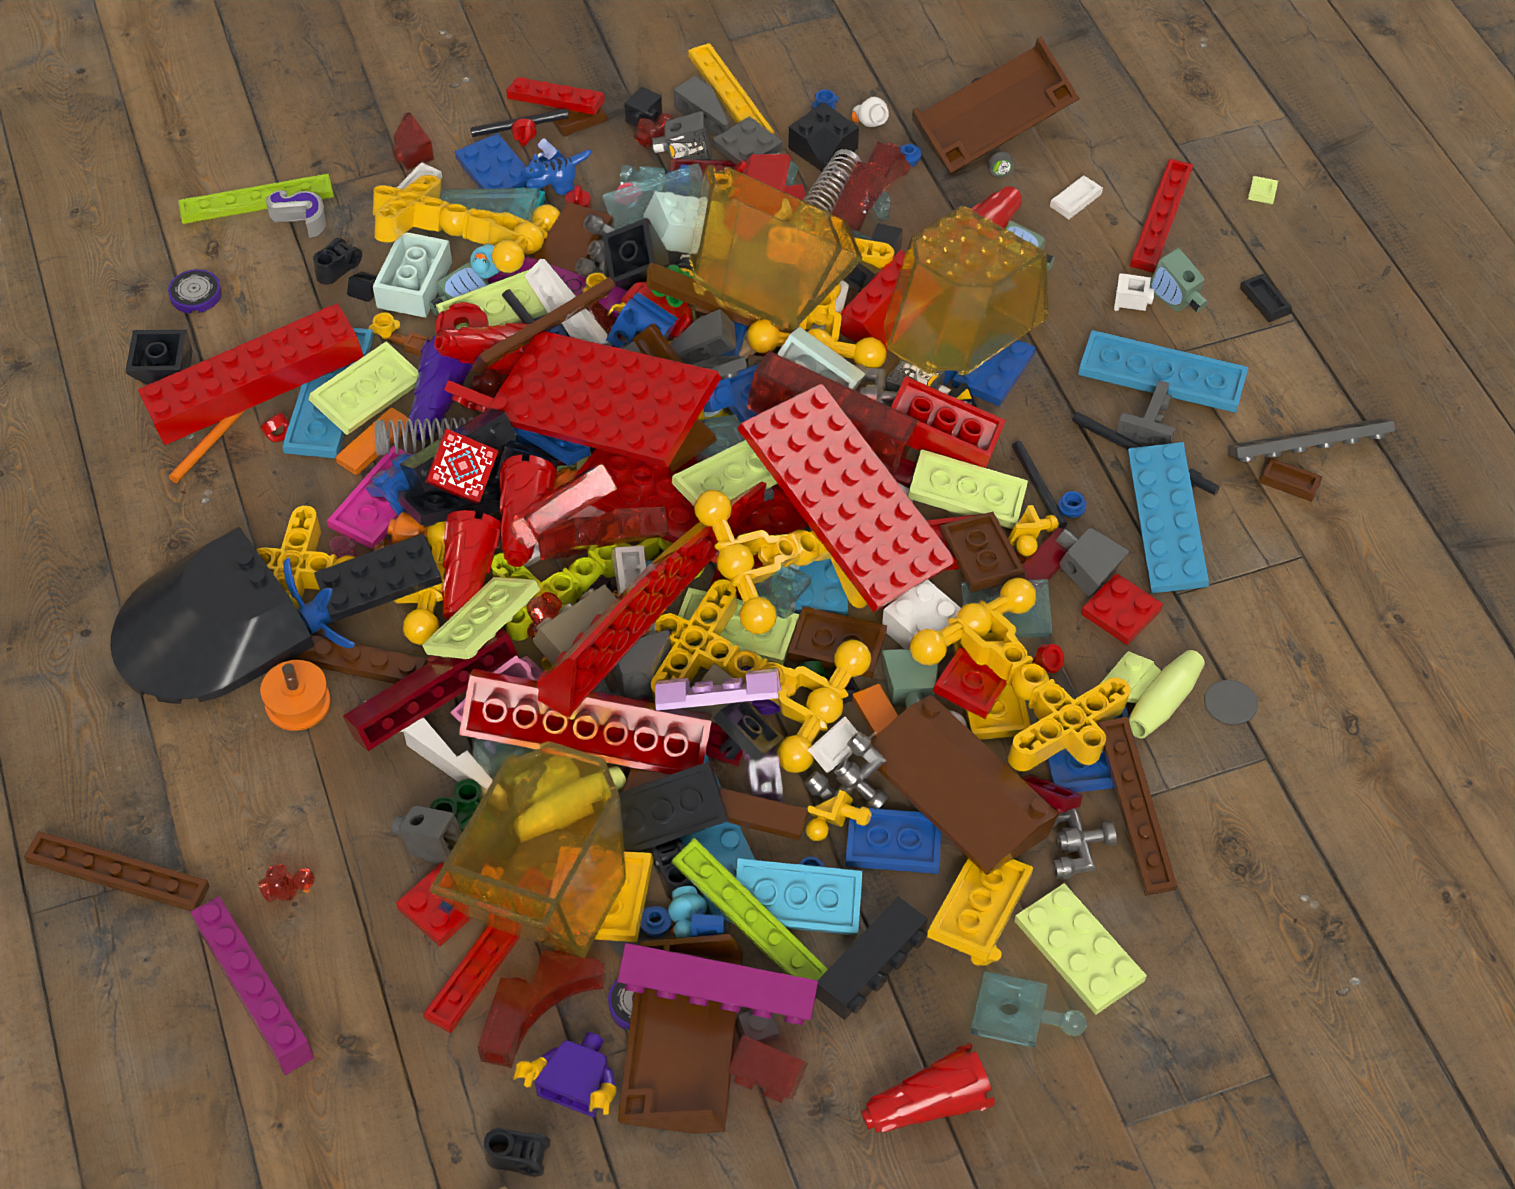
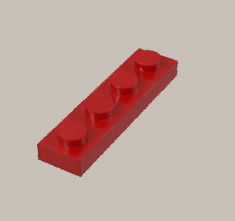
(555, 95)

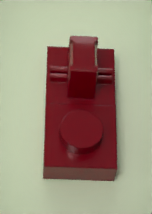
(1057, 796)

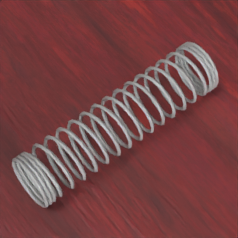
(841, 173)
(382, 436)

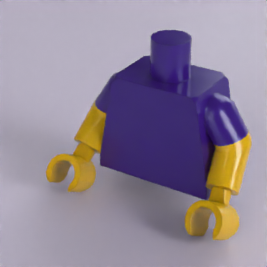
(572, 1076)

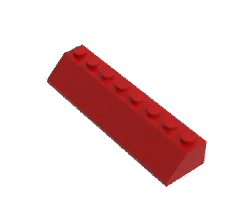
(603, 725)

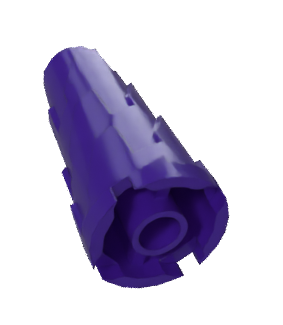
(429, 395)

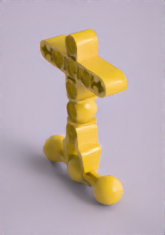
(421, 207)
(869, 351)
(301, 545)
(737, 560)
(823, 703)
(1062, 719)

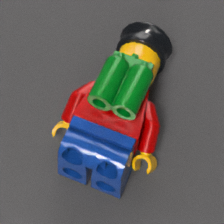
(646, 306)

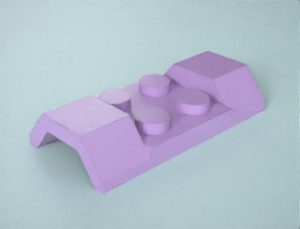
(678, 694)

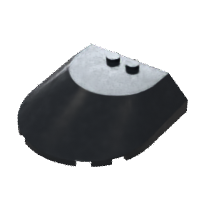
(207, 624)

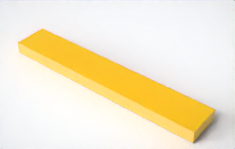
(725, 85)

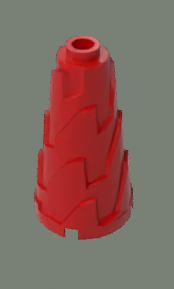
(1000, 206)
(469, 342)
(521, 487)
(467, 556)
(942, 1090)

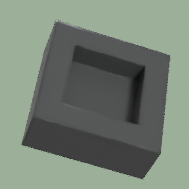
(758, 1028)

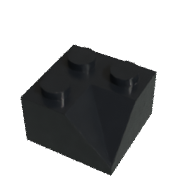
(821, 135)
(631, 251)
(158, 354)

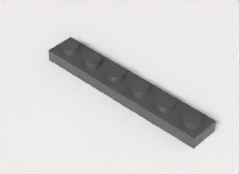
(1321, 437)

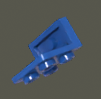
(389, 481)

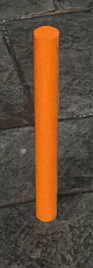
(203, 447)

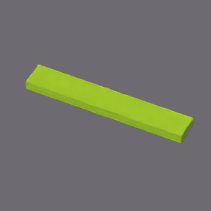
(248, 199)
(747, 912)

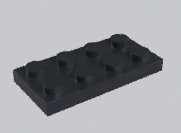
(437, 503)
(379, 577)
(671, 808)

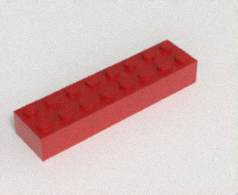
(251, 373)

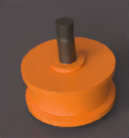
(295, 695)

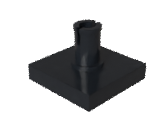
(746, 731)

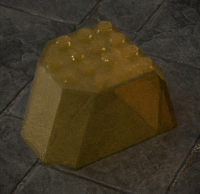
(767, 248)
(965, 293)
(541, 850)

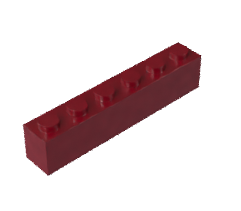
(423, 692)

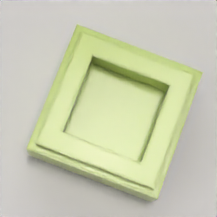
(1263, 190)

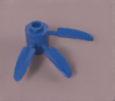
(315, 612)

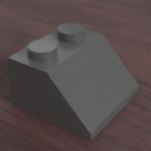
(640, 664)

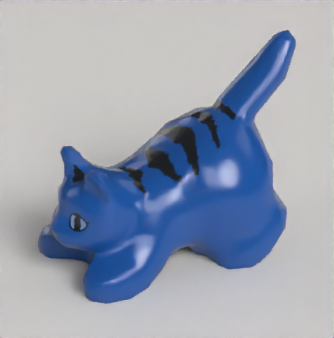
(554, 172)

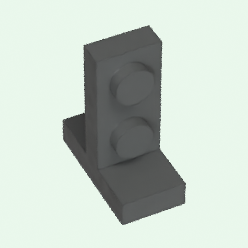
(1149, 430)

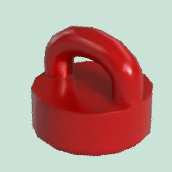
(523, 131)
(579, 197)
(274, 423)
(1049, 658)

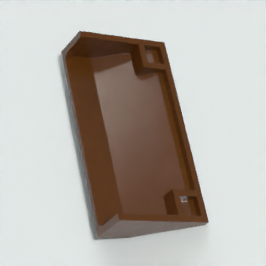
(996, 107)
(962, 785)
(680, 1051)

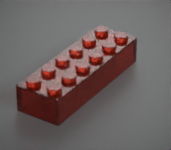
(882, 427)

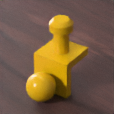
(1027, 530)
(834, 812)

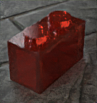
(767, 1068)

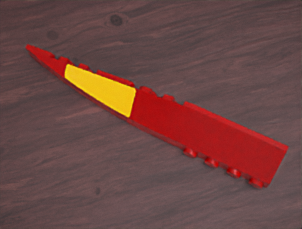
(635, 611)

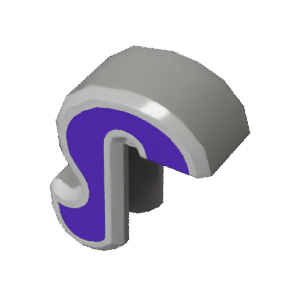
(298, 207)

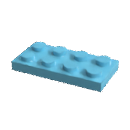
(805, 895)

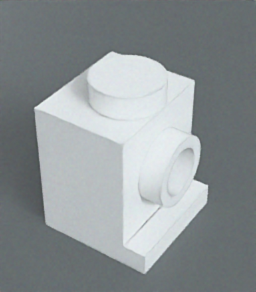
(1133, 292)

